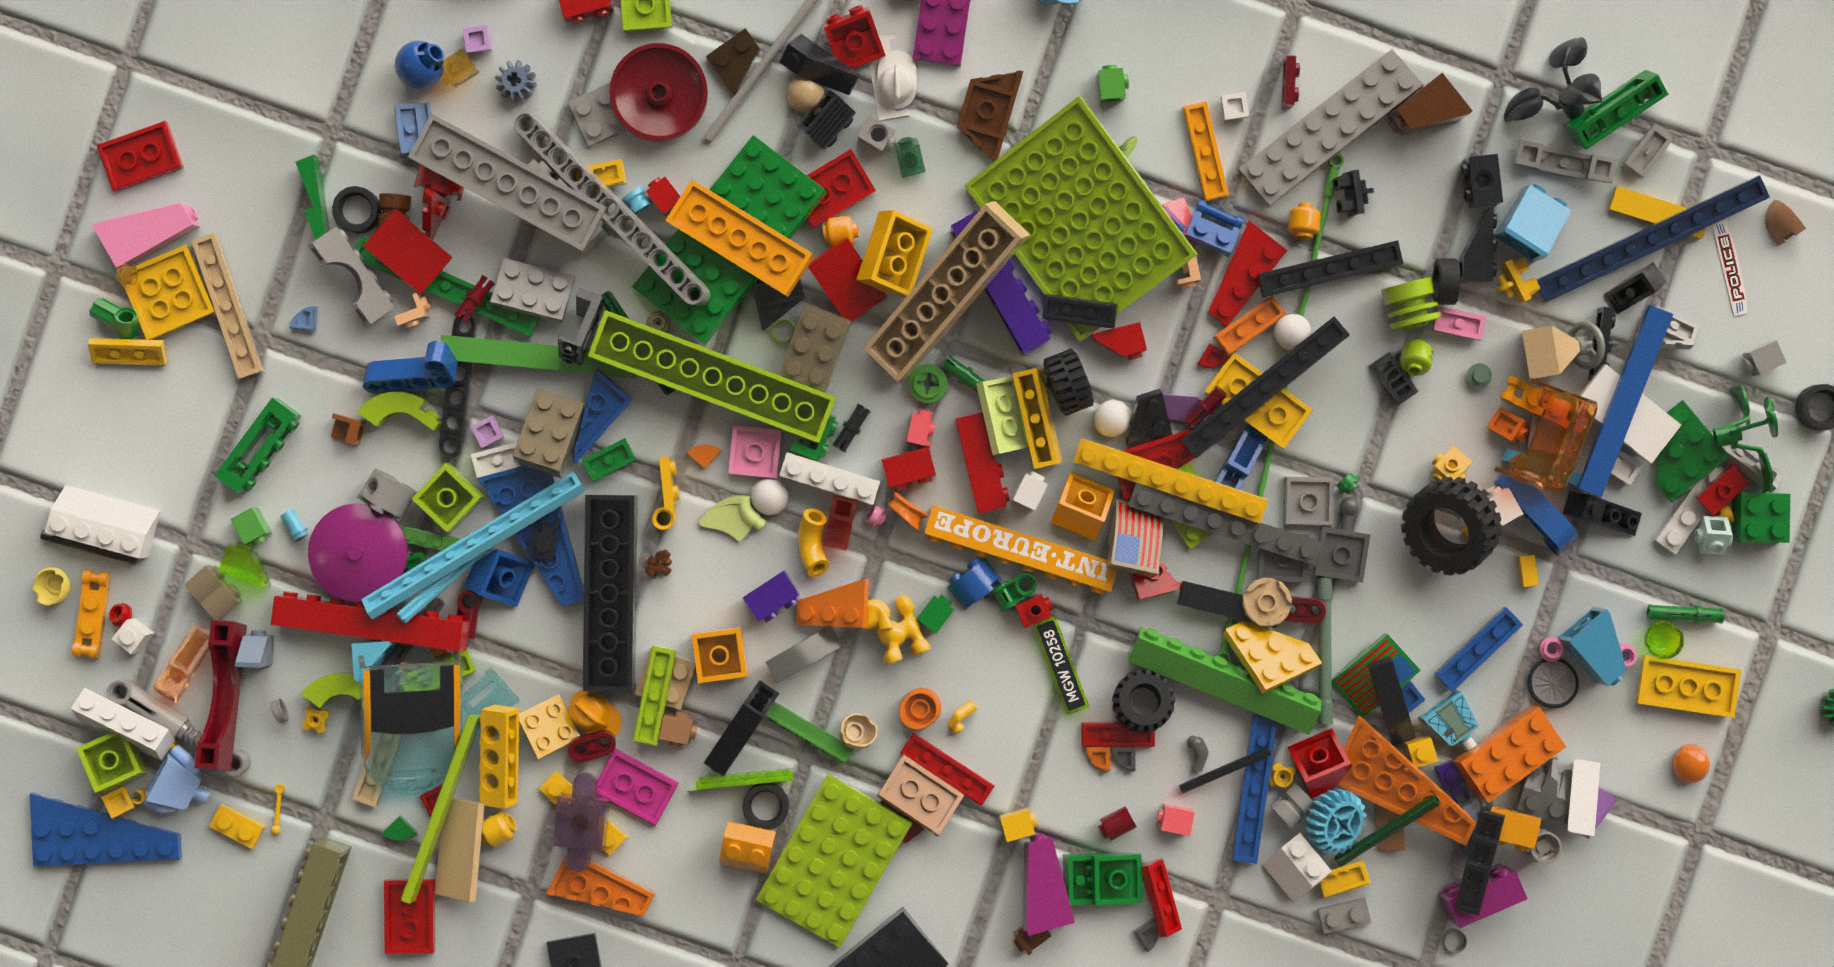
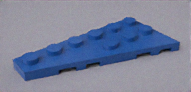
(512, 488)
(87, 836)

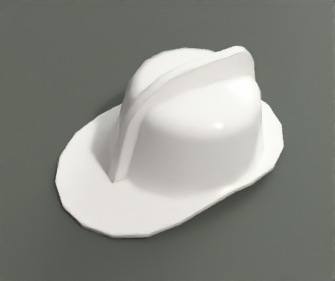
(896, 79)

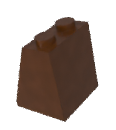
(1430, 107)

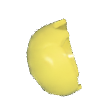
(51, 586)

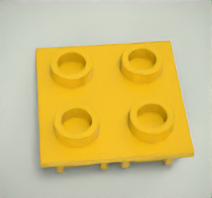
(548, 726)

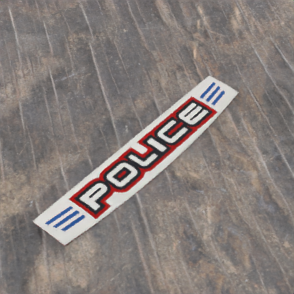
(1730, 268)

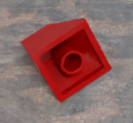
(1320, 762)

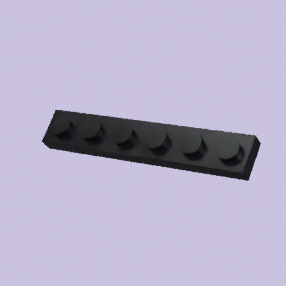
(1329, 269)

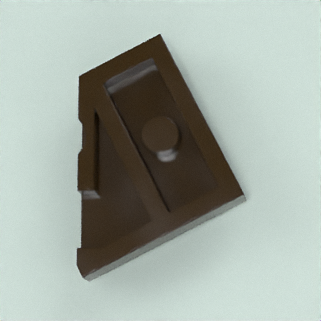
(734, 59)

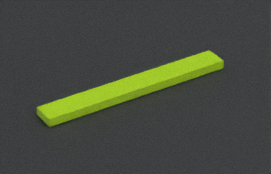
(441, 809)

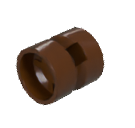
(389, 202)

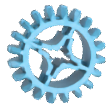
(1335, 821)

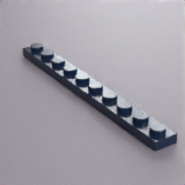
(1652, 238)

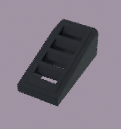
(1412, 390)

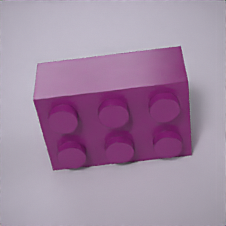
(1501, 892)

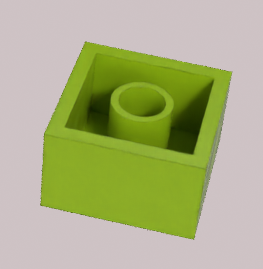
(448, 497)
(111, 762)

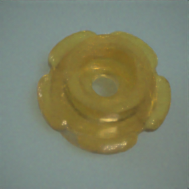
(127, 275)

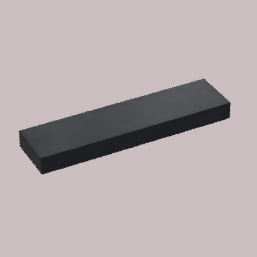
(1391, 701)

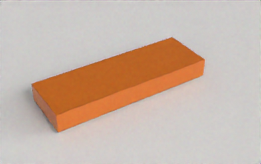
(1249, 325)

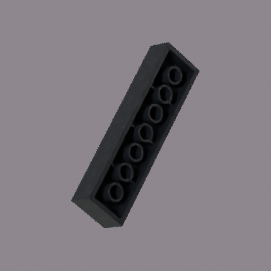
(610, 593)

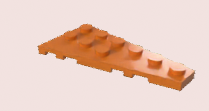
(1396, 784)

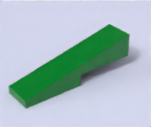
(311, 175)

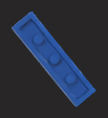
(1478, 649)

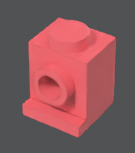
(921, 428)

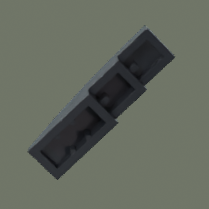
(1479, 862)

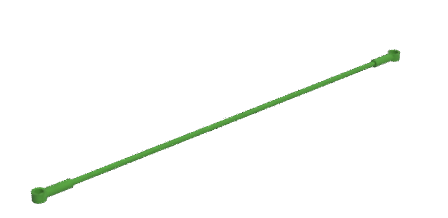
(1328, 193)

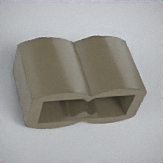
(213, 592)

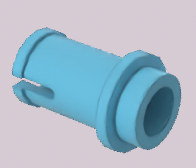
(294, 525)

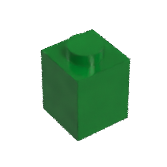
(936, 612)

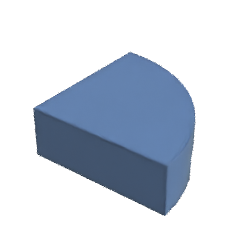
(305, 319)

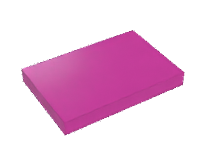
(635, 786)

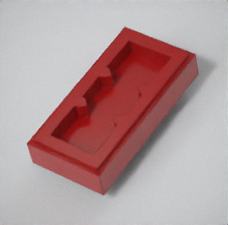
(1722, 490)

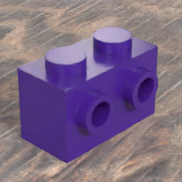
(771, 596)

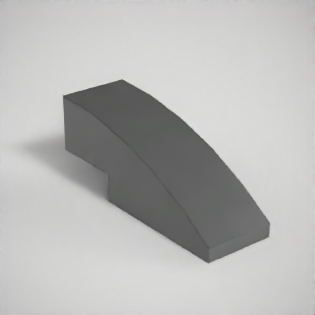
(803, 654)

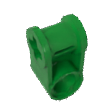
(1013, 591)

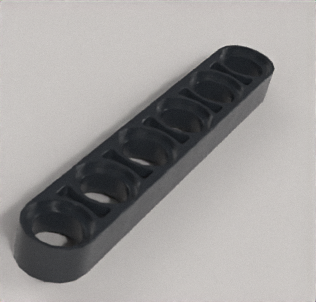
(459, 410)

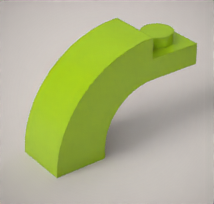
(386, 405)
(329, 686)

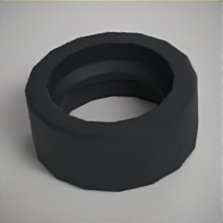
(337, 209)
(1446, 281)
(1802, 407)
(765, 824)

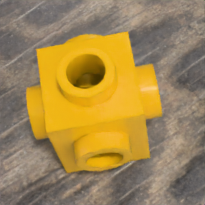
(1452, 464)

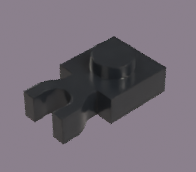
(545, 542)

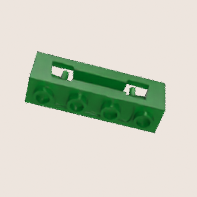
(1616, 109)
(274, 443)

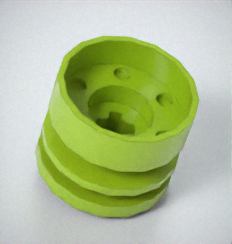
(1410, 303)

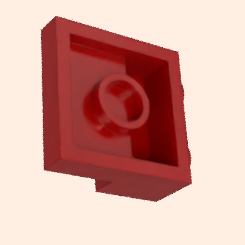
(854, 37)

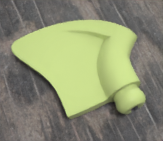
(733, 516)

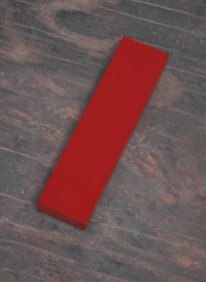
(947, 769)

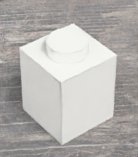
(133, 636)

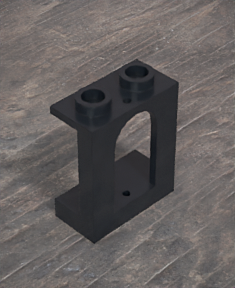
(590, 307)

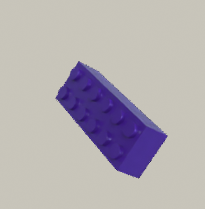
(1012, 304)

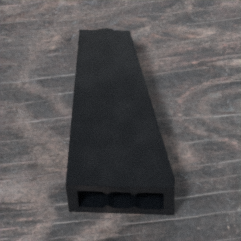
(741, 728)

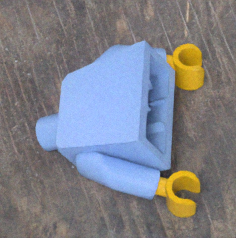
(173, 783)

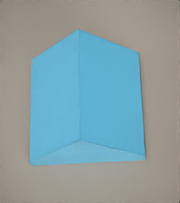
(373, 651)

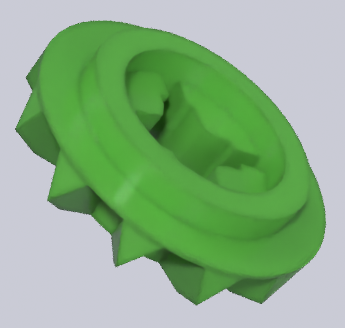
(918, 390)

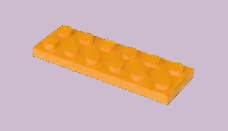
(739, 238)

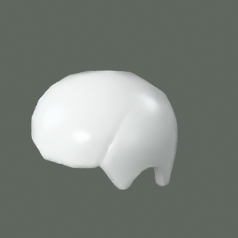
(1291, 331)
(1112, 418)
(769, 496)

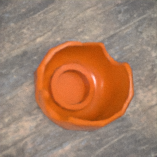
(1690, 763)

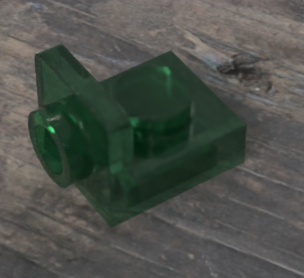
(909, 157)

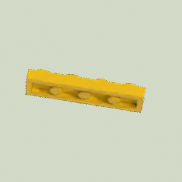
(559, 784)

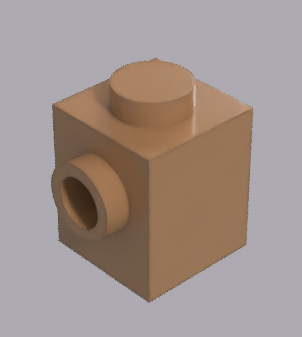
(678, 729)

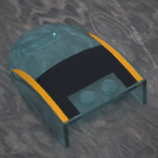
(410, 722)

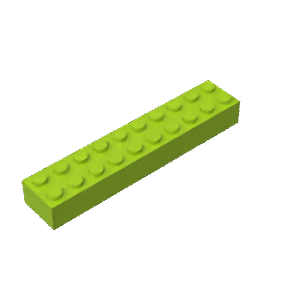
(711, 376)

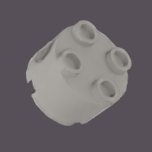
(387, 494)

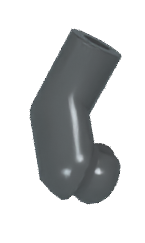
(1200, 750)

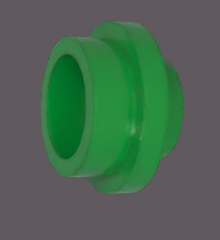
(1348, 484)

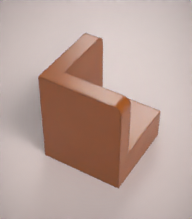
(347, 429)

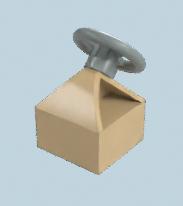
(1551, 350)

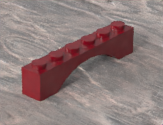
(218, 737)

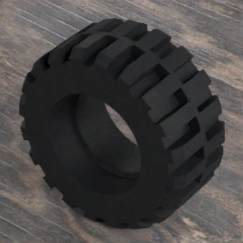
(1471, 506)

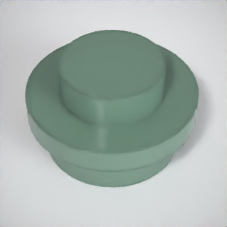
(1479, 375)

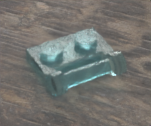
(499, 696)

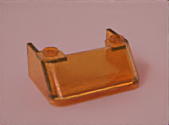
(1556, 439)

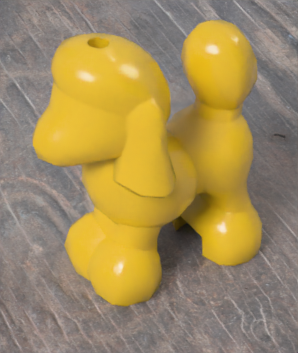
(893, 633)

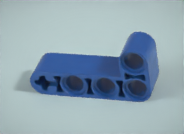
(412, 374)
(1537, 509)

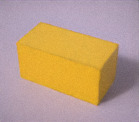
(1527, 570)

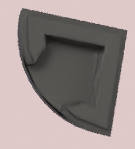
(1125, 757)
(1148, 934)

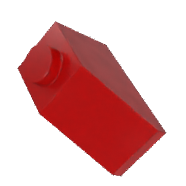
(1123, 340)

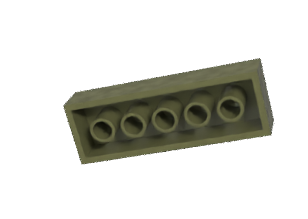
(311, 903)

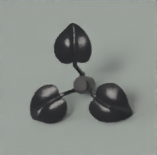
(1580, 92)

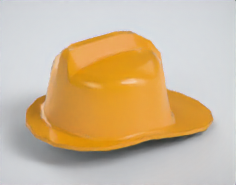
(594, 713)

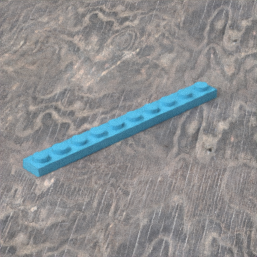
(472, 545)

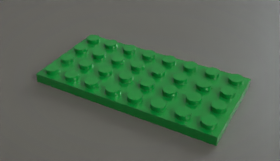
(766, 189)

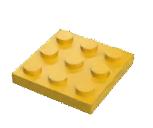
(169, 293)

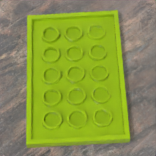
(834, 860)

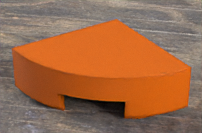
(704, 454)
(1099, 757)

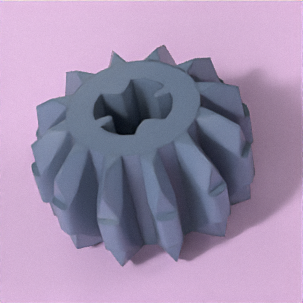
(522, 73)

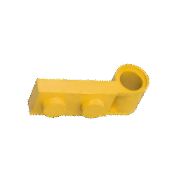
(670, 492)

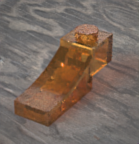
(183, 664)

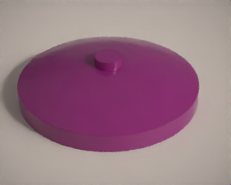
(356, 551)

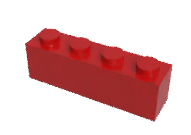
(981, 464)

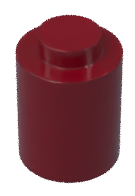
(1116, 824)

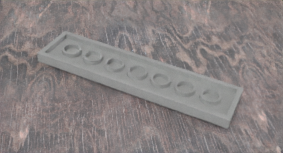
(1331, 127)
(507, 182)

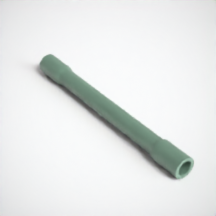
(1325, 654)

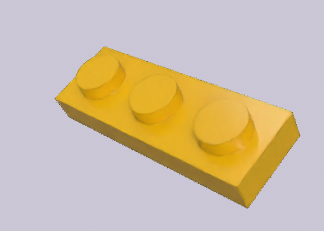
(127, 351)

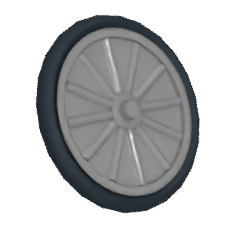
(1553, 683)

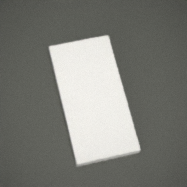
(1650, 425)

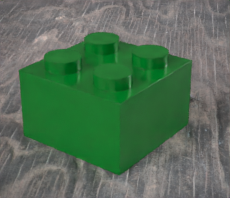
(1761, 517)

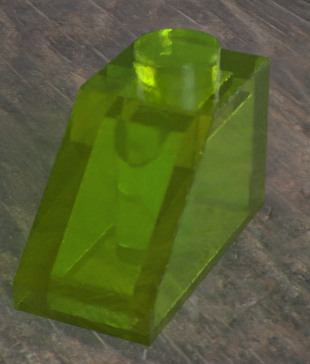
(244, 565)

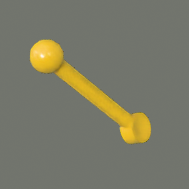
(279, 789)

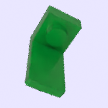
(805, 447)

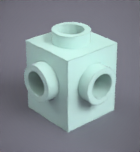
(1713, 535)

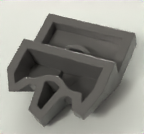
(1546, 792)

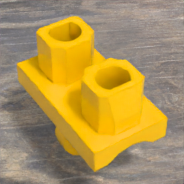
(1512, 271)

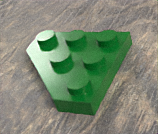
(1687, 455)

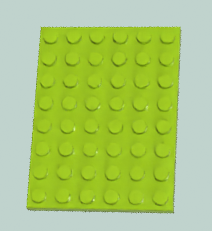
(1086, 213)

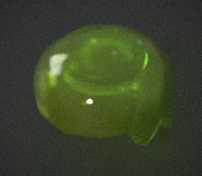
(1663, 640)

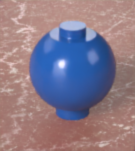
(418, 64)

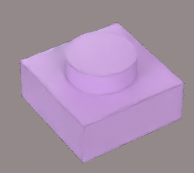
(477, 39)
(487, 431)

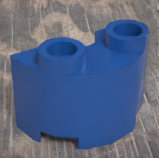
(974, 583)

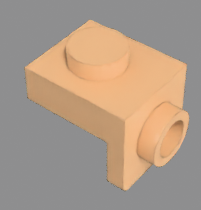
(411, 318)

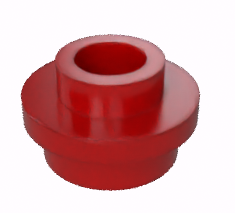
(119, 614)

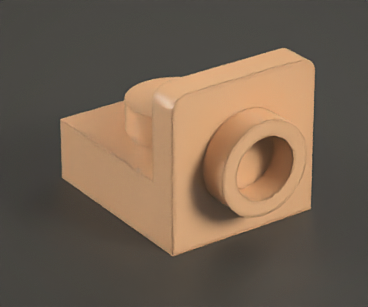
(1192, 270)

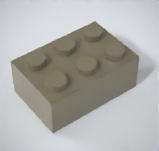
(815, 347)
(548, 433)

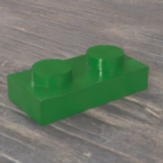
(609, 459)

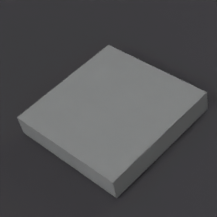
(1308, 501)

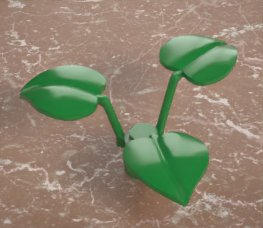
(1732, 433)

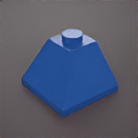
(500, 576)

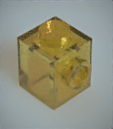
(458, 68)

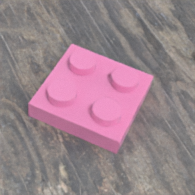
(755, 451)

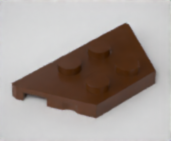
(988, 110)

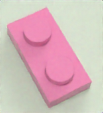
(1459, 323)

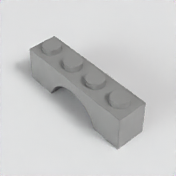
(370, 300)

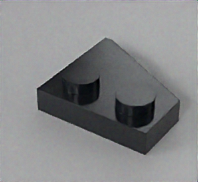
(773, 304)
(1149, 419)

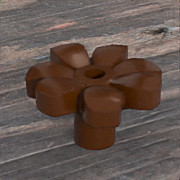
(659, 564)

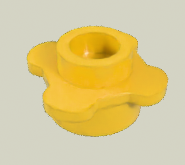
(312, 713)
(1287, 781)

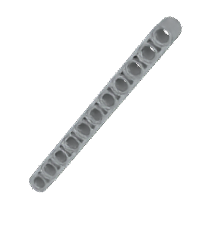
(622, 213)

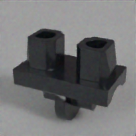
(1355, 193)

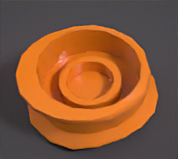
(907, 510)
(920, 708)

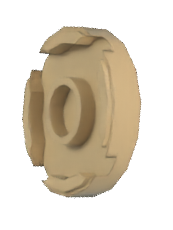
(1266, 601)

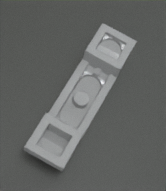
(1565, 163)

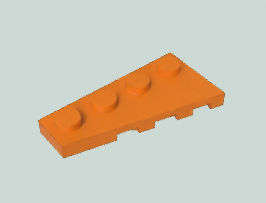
(601, 888)

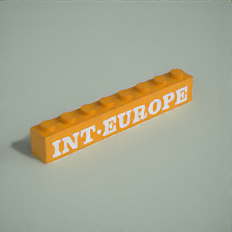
(1020, 548)

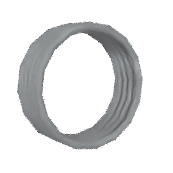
(283, 717)
(1454, 951)

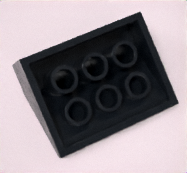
(894, 944)

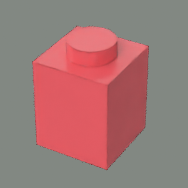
(1175, 819)

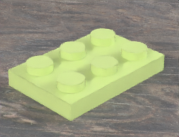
(1002, 415)

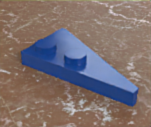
(602, 407)

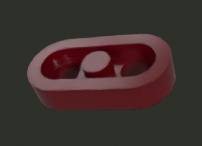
(1304, 610)
(593, 746)

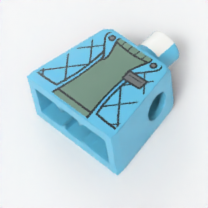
(1452, 721)

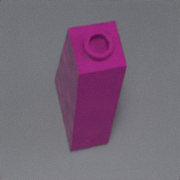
(1044, 890)

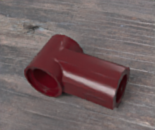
(469, 613)

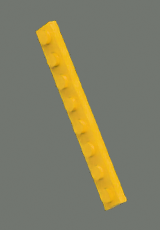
(1171, 480)

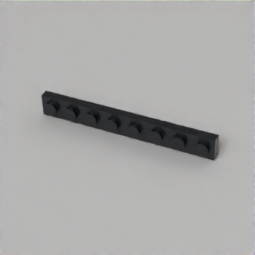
(1265, 387)

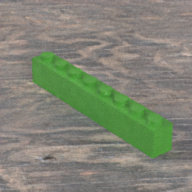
(1223, 680)

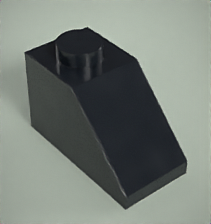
(1636, 288)

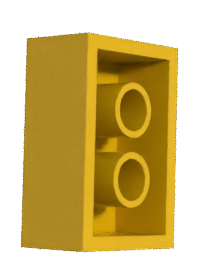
(894, 253)

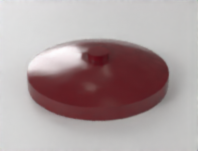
(658, 92)

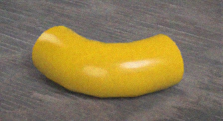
(811, 542)

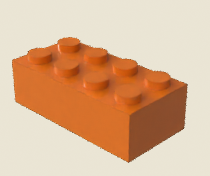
(1509, 754)

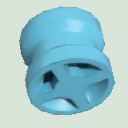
(637, 201)

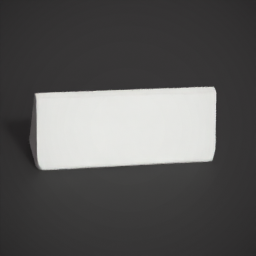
(1583, 798)

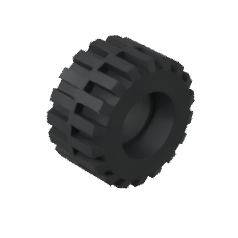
(1068, 382)
(1154, 683)

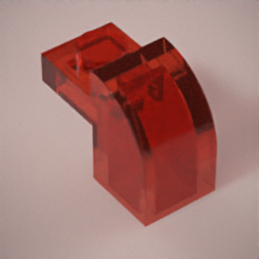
(840, 522)

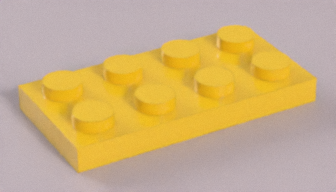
(1277, 418)
(1688, 686)

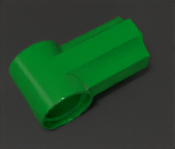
(123, 319)

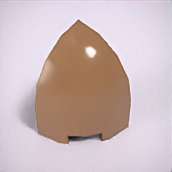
(1782, 222)

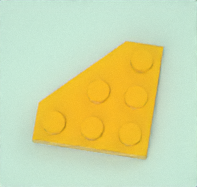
(1269, 655)

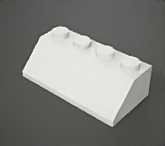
(103, 522)

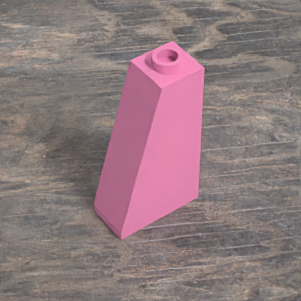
(143, 233)

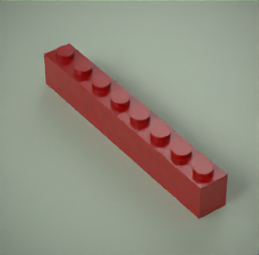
(352, 620)

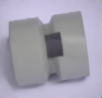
(1293, 806)
(1547, 847)

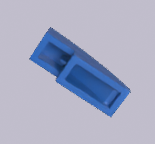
(1241, 458)

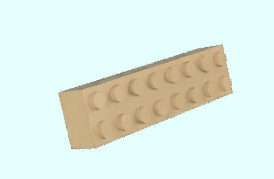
(946, 291)

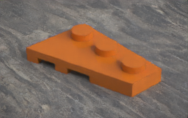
(836, 607)

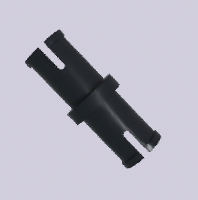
(851, 428)

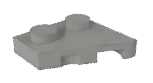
(1680, 333)

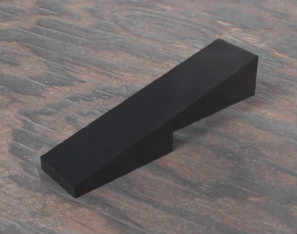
(1212, 600)

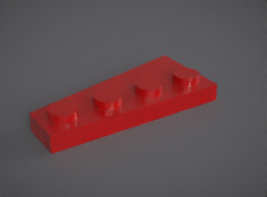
(1252, 256)

